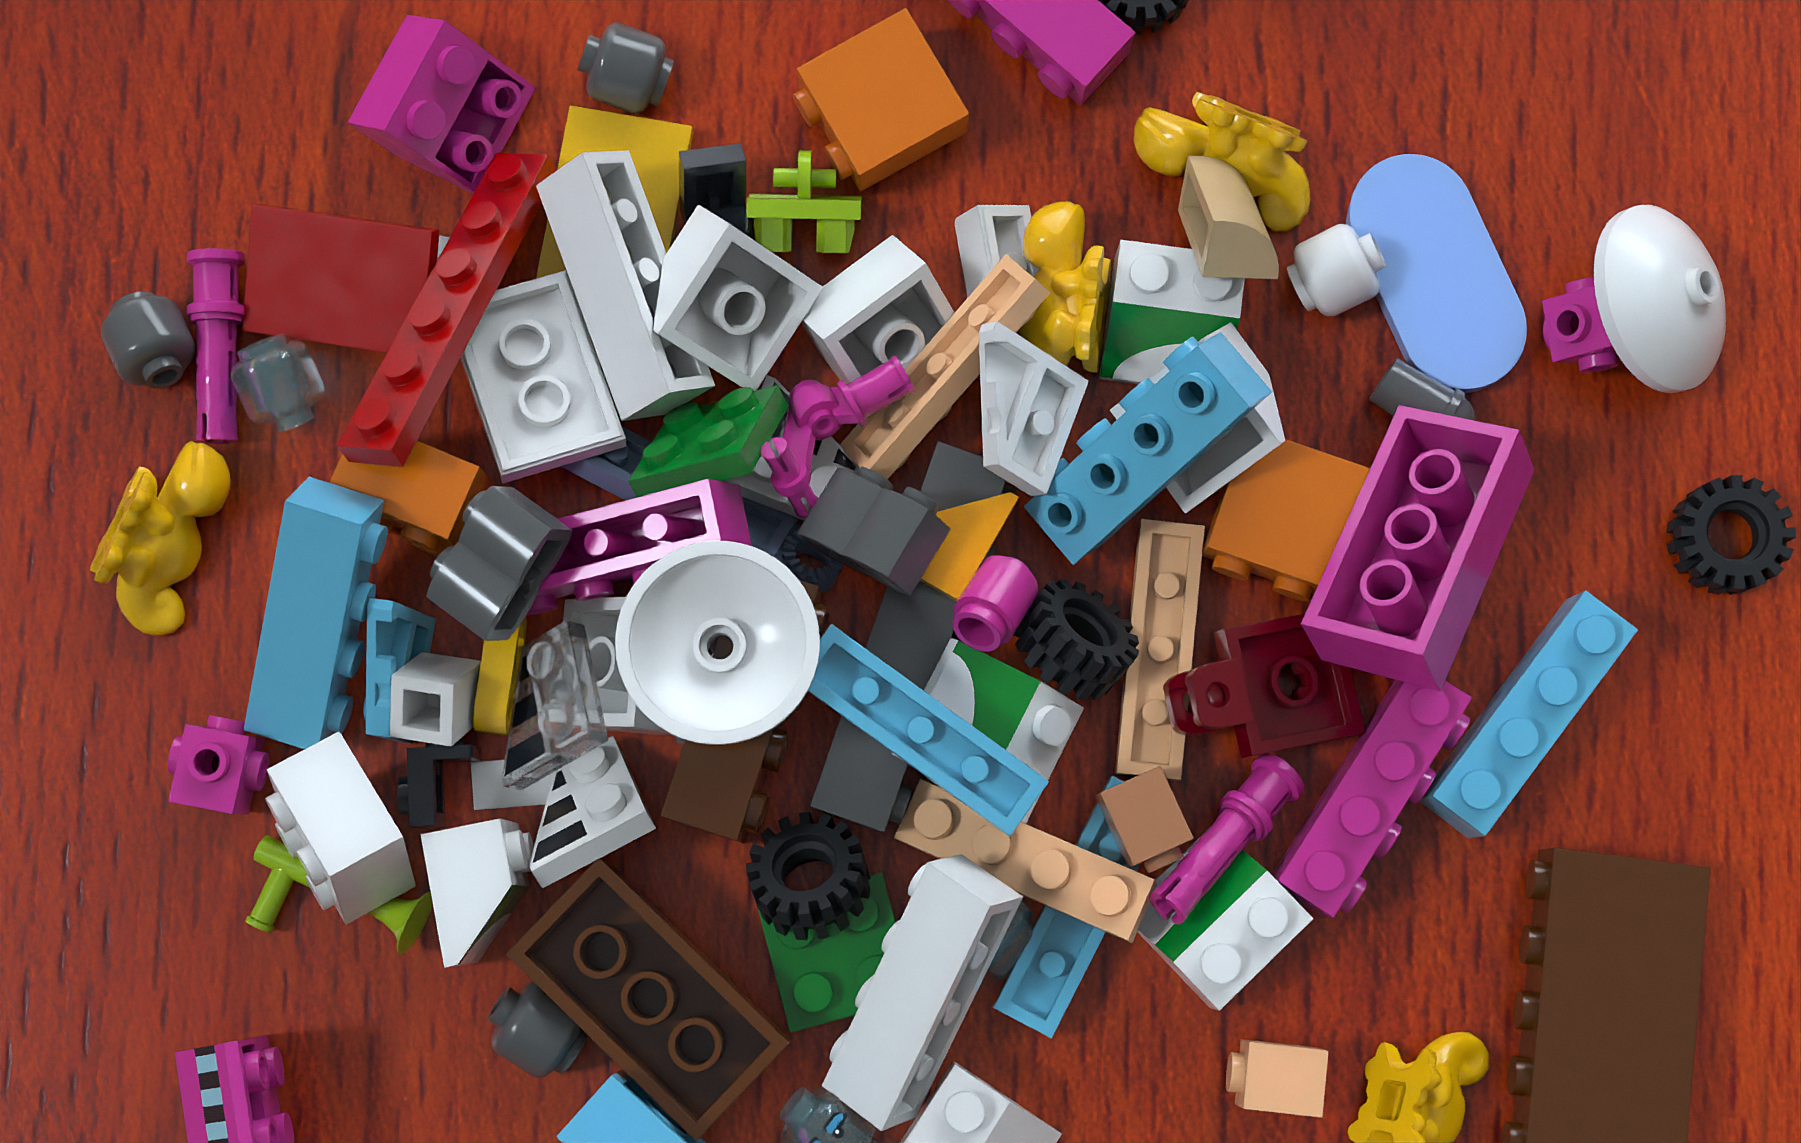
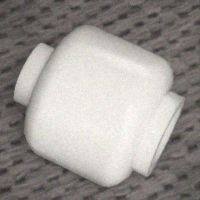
(1336, 270)

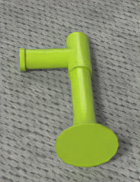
(401, 916)

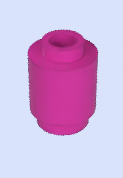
(994, 603)

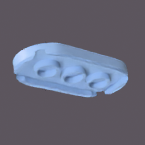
(1442, 273)

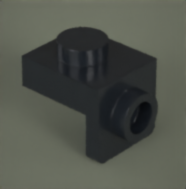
(716, 182)
(423, 789)

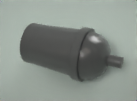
(1414, 389)

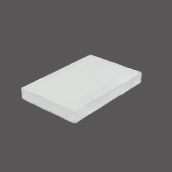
(539, 380)

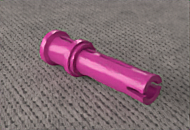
(216, 318)
(1242, 818)

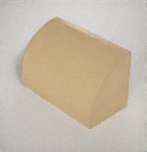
(1224, 222)

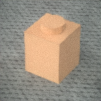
(1278, 1077)

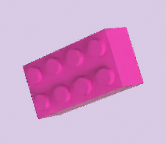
(1419, 546)

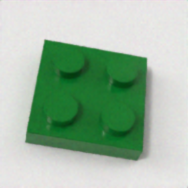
(710, 440)
(824, 975)

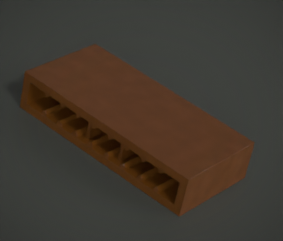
(1607, 1000)

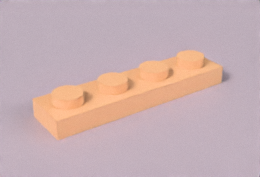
(944, 369)
(1165, 623)
(1030, 862)

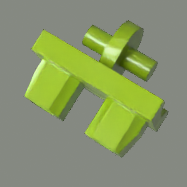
(833, 212)

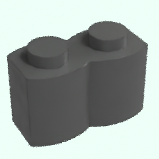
(875, 528)
(498, 562)

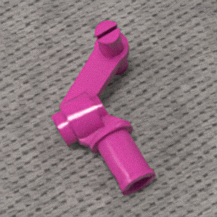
(818, 414)

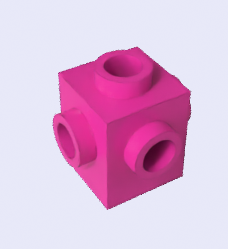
(1576, 329)
(196, 770)

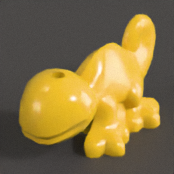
(1240, 138)
(1075, 310)
(157, 538)
(1422, 1097)

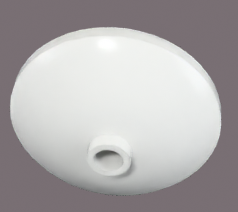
(1659, 298)
(708, 594)

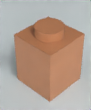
(1145, 820)

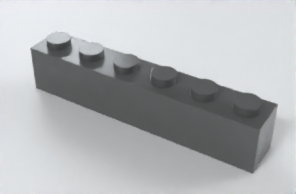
(910, 635)

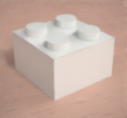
(339, 829)

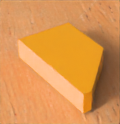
(967, 543)

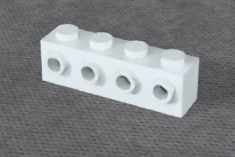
(616, 274)
(920, 990)

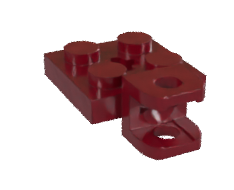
(1246, 695)

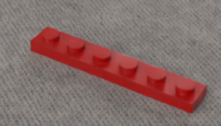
(446, 312)

